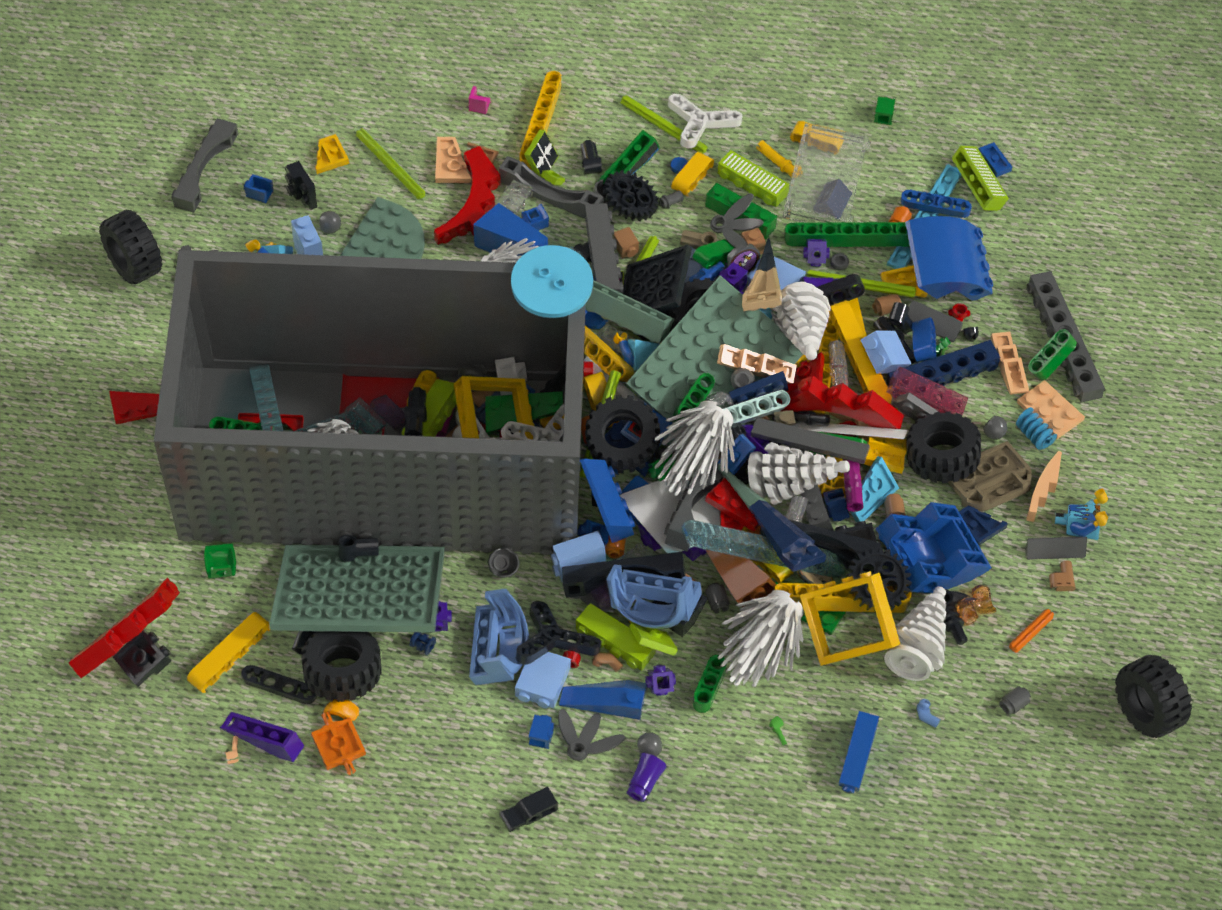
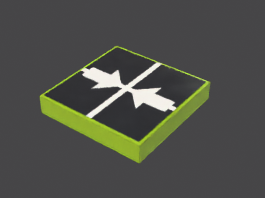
(541, 153)

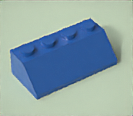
(607, 499)

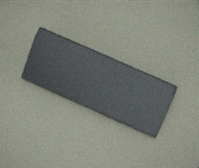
(944, 325)
(1056, 548)

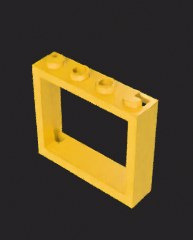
(466, 407)
(881, 607)

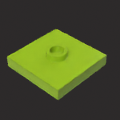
(653, 639)

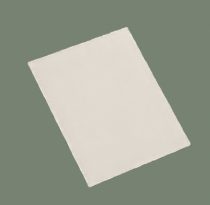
(655, 505)

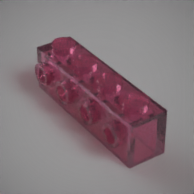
(931, 393)

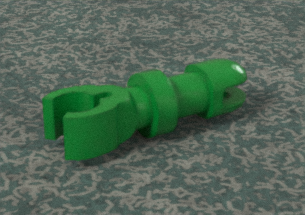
(941, 344)

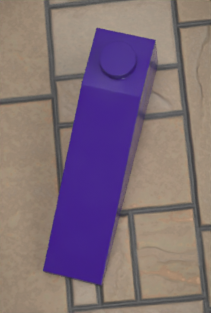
(266, 736)

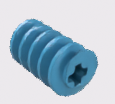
(1035, 430)

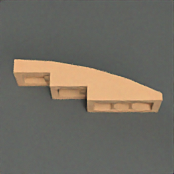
(1010, 363)
(760, 365)
(1045, 484)

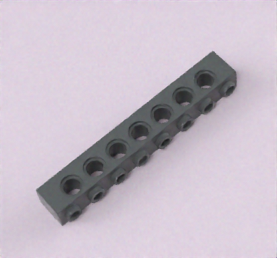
(1056, 316)

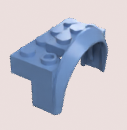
(632, 585)
(489, 621)

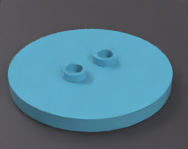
(552, 281)

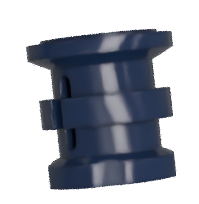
(427, 647)

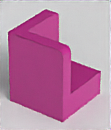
(478, 103)

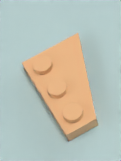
(449, 162)

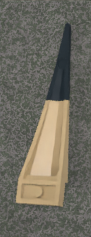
(764, 287)

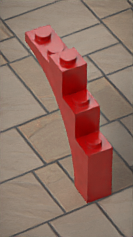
(481, 199)
(840, 399)
(125, 629)

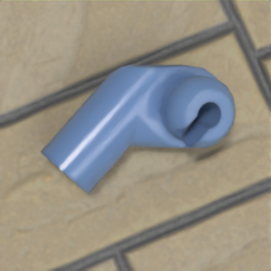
(925, 715)

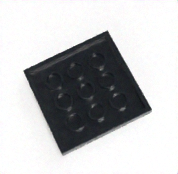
(658, 279)

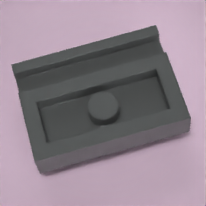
(912, 406)

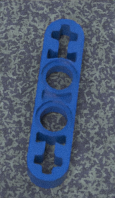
(935, 206)

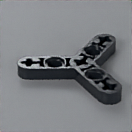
(551, 637)

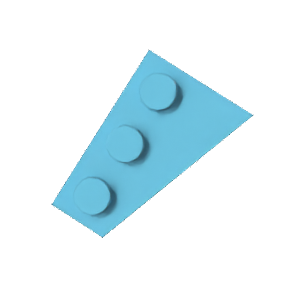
(875, 488)

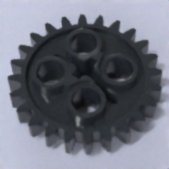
(630, 195)
(874, 562)

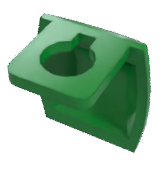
(220, 560)

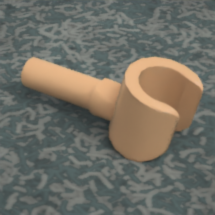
(233, 754)

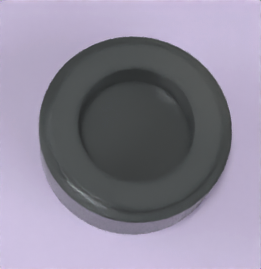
(839, 261)

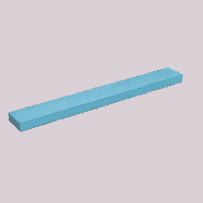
(944, 187)

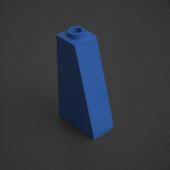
(858, 752)

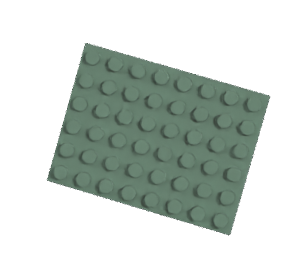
(695, 347)
(364, 595)

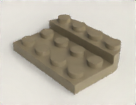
(996, 480)

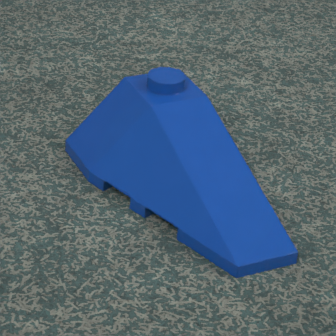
(615, 698)

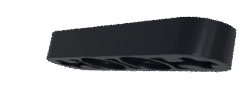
(277, 687)

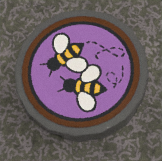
(744, 256)

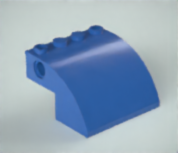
(949, 257)
(934, 547)

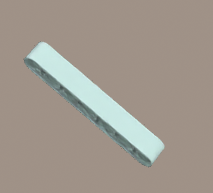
(753, 408)

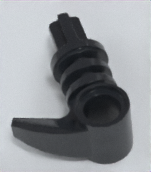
(953, 622)

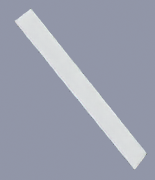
(856, 430)

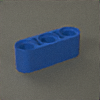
(924, 339)

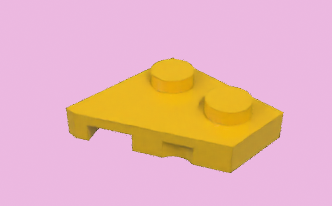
(330, 154)
(903, 276)

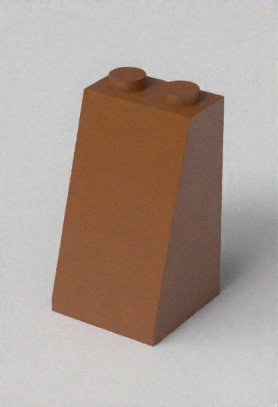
(742, 577)

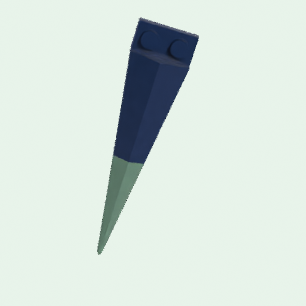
(789, 541)

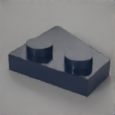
(981, 524)

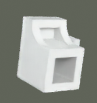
(509, 369)

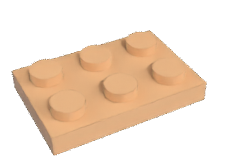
(1052, 408)

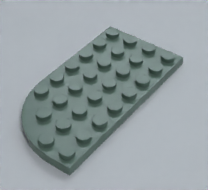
(387, 233)

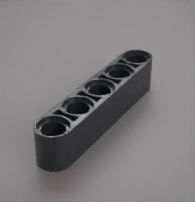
(845, 289)

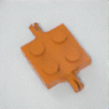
(338, 743)

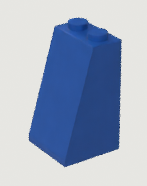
(503, 226)

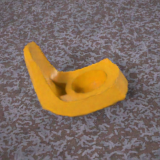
(343, 709)

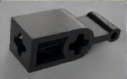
(530, 809)

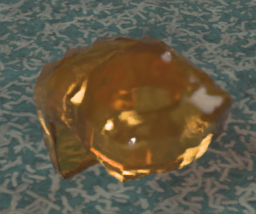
(984, 603)
(967, 611)

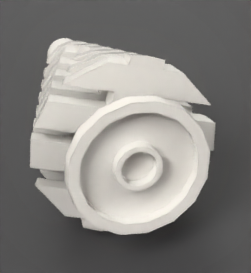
(803, 316)
(789, 471)
(920, 639)

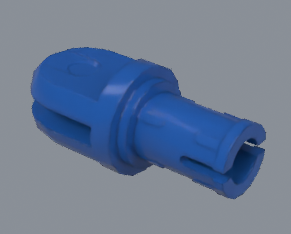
(711, 273)

